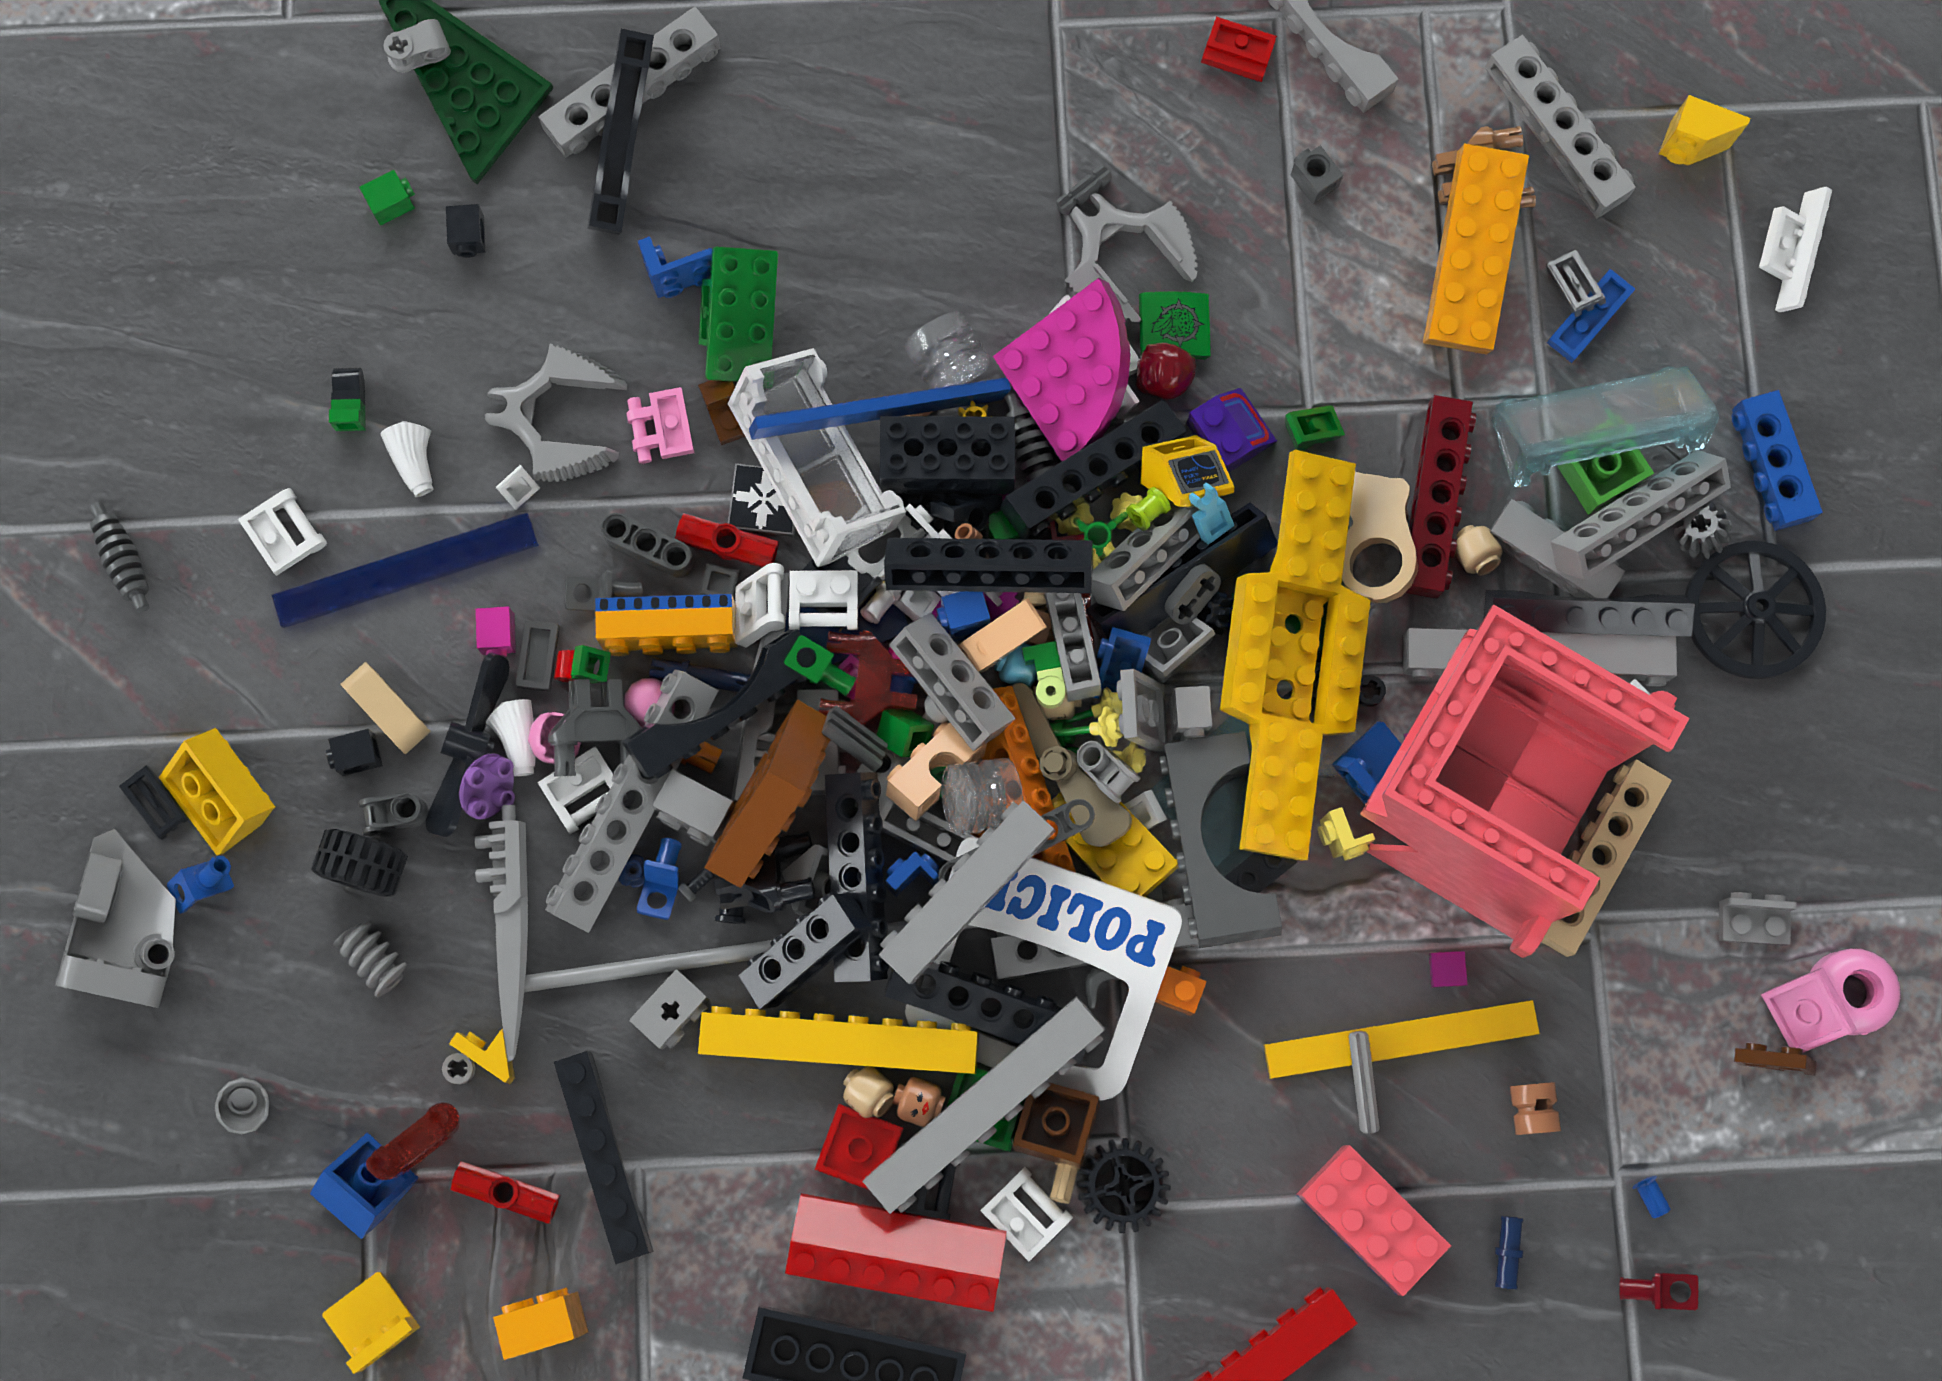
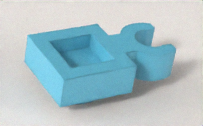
(1213, 514)

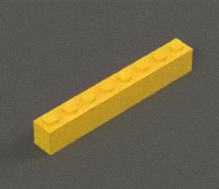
(838, 1042)

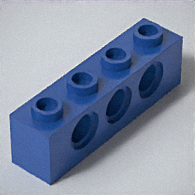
(1782, 444)

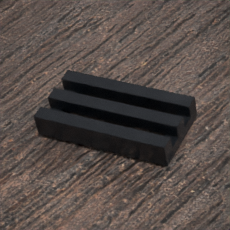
(171, 824)

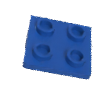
(673, 277)
(1367, 760)

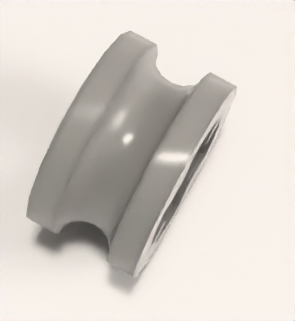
(458, 1079)

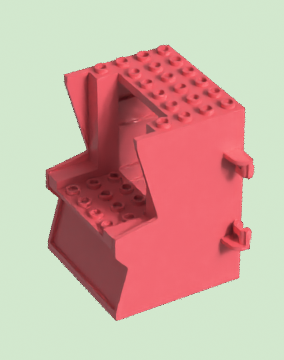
(1507, 772)

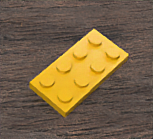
(1130, 863)

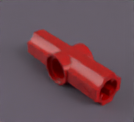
(706, 536)
(484, 1185)

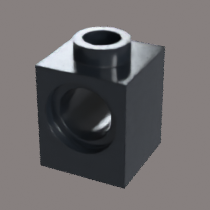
(465, 230)
(354, 752)

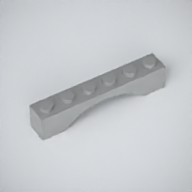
(1359, 72)

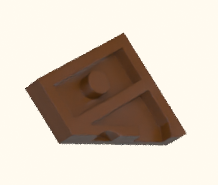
(1788, 1059)

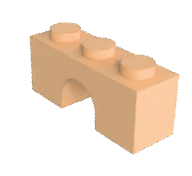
(913, 785)

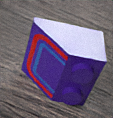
(1232, 426)

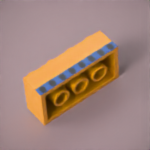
(666, 624)

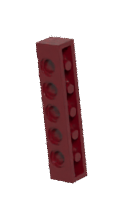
(1441, 414)

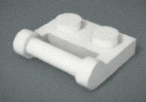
(273, 538)
(823, 590)
(751, 605)
(563, 790)
(1021, 1226)

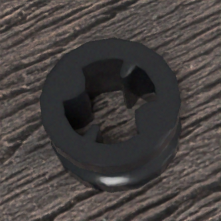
(1376, 699)

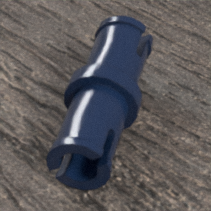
(1509, 1252)

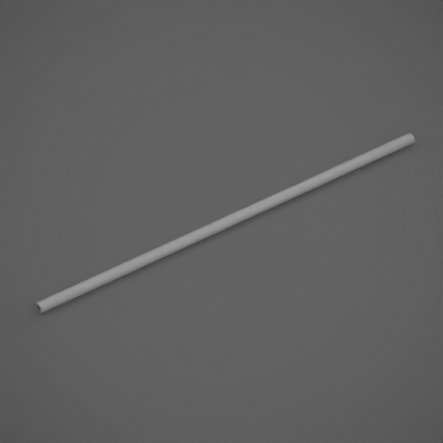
(677, 961)

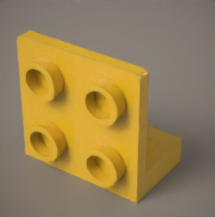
(370, 1321)

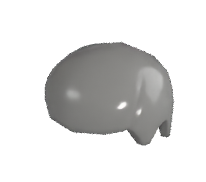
(242, 1106)

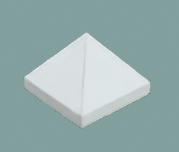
(517, 487)

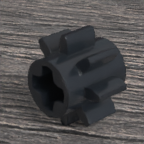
(1217, 613)

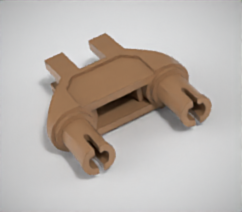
(1488, 138)

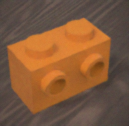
(1181, 990)

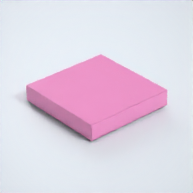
(1809, 1011)

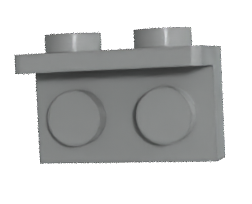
(1755, 919)

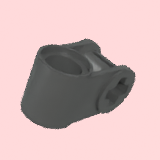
(385, 813)

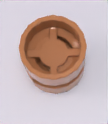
(1528, 1119)

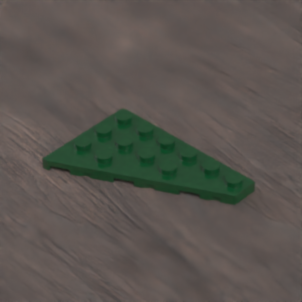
(476, 90)

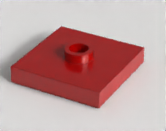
(856, 1146)

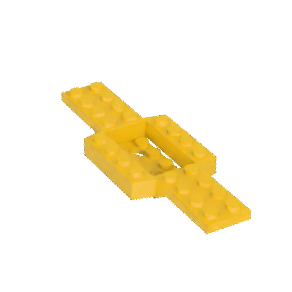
(1263, 653)

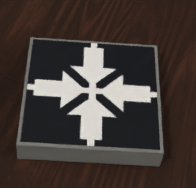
(756, 504)

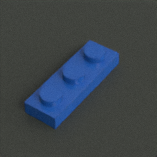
(1579, 331)

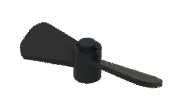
(467, 744)

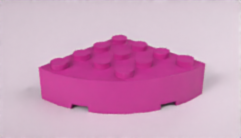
(1072, 368)

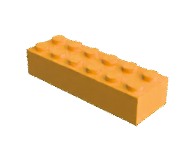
(1475, 249)

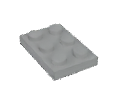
(1143, 710)

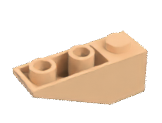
(1002, 636)

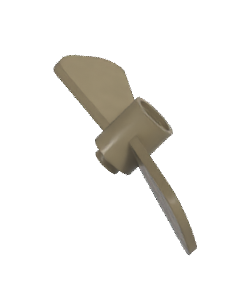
(1110, 818)

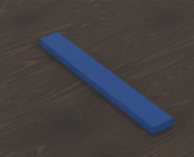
(873, 408)

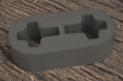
(1192, 594)

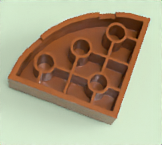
(771, 796)

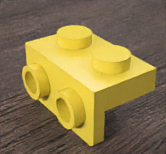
(1338, 835)

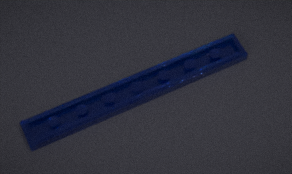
(404, 570)

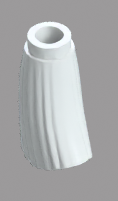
(408, 451)
(512, 725)

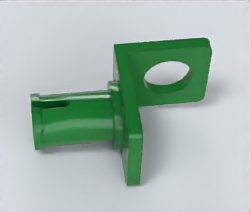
(821, 669)

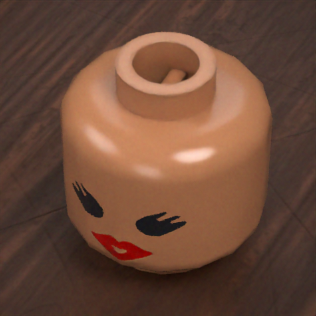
(918, 1101)

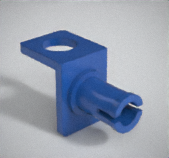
(661, 877)
(201, 882)

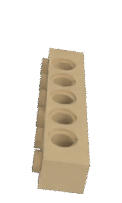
(1649, 789)

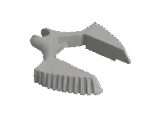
(1162, 226)
(555, 459)

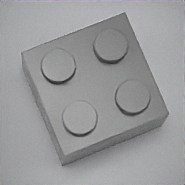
(693, 807)

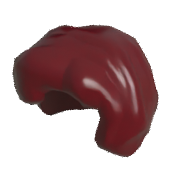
(1165, 371)

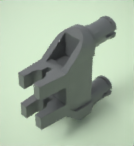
(590, 724)

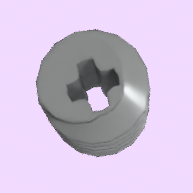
(370, 958)

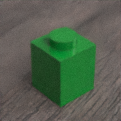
(388, 197)
(904, 730)

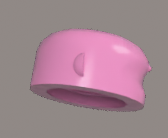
(1879, 980)

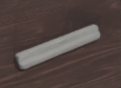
(1364, 1082)

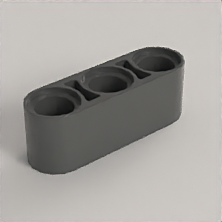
(638, 532)

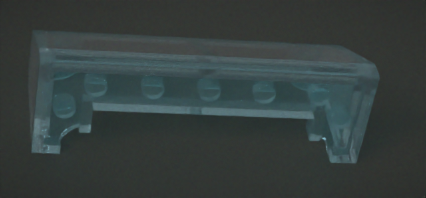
(1603, 421)

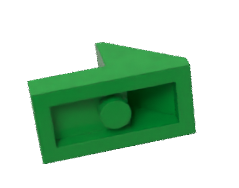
(1313, 426)

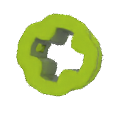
(1148, 508)

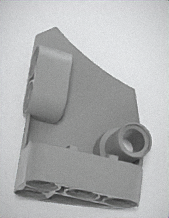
(115, 923)

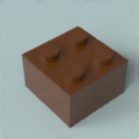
(1057, 1125)

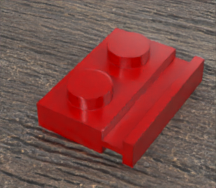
(1238, 49)

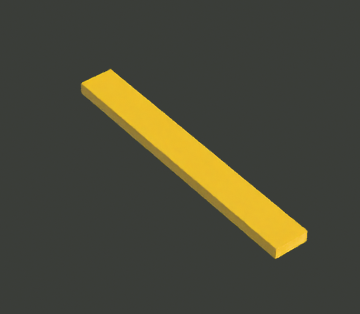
(1404, 1038)

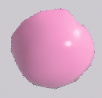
(641, 696)
(539, 737)

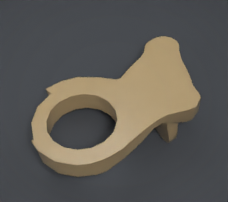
(1380, 517)

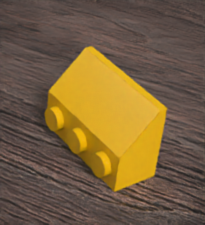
(216, 790)

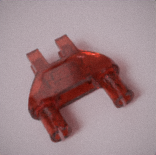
(873, 677)
(415, 1142)

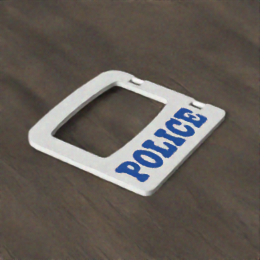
(1091, 923)

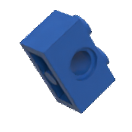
(963, 614)

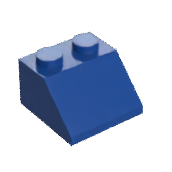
(355, 1193)

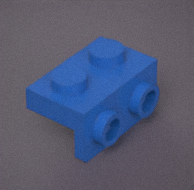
(1120, 652)
(903, 873)

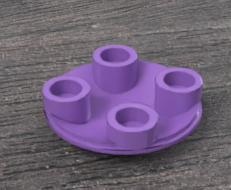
(487, 786)

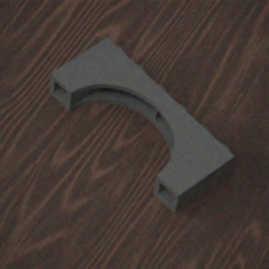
(1219, 908)

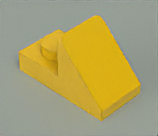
(492, 1059)

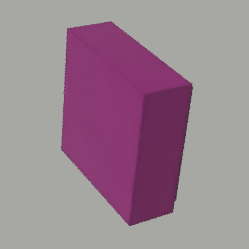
(1448, 969)

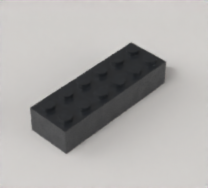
(817, 1349)

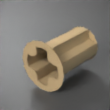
(1063, 1183)

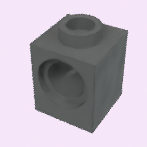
(1316, 187)

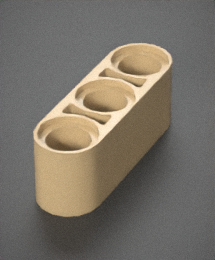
(385, 708)

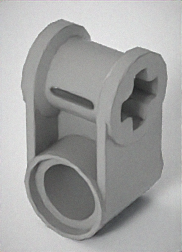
(420, 43)
(1110, 772)

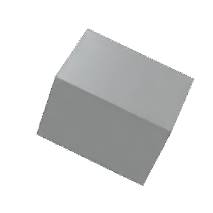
(1174, 646)

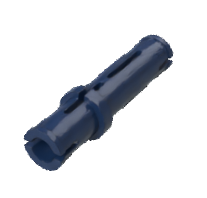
(713, 677)

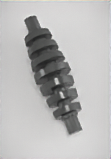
(1028, 440)
(119, 557)

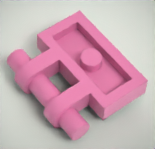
(670, 422)

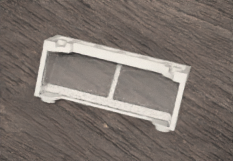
(813, 471)

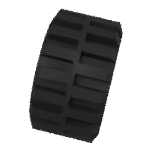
(359, 862)

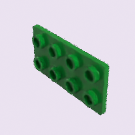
(738, 311)

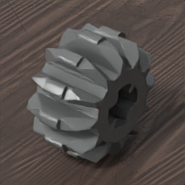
(1716, 531)

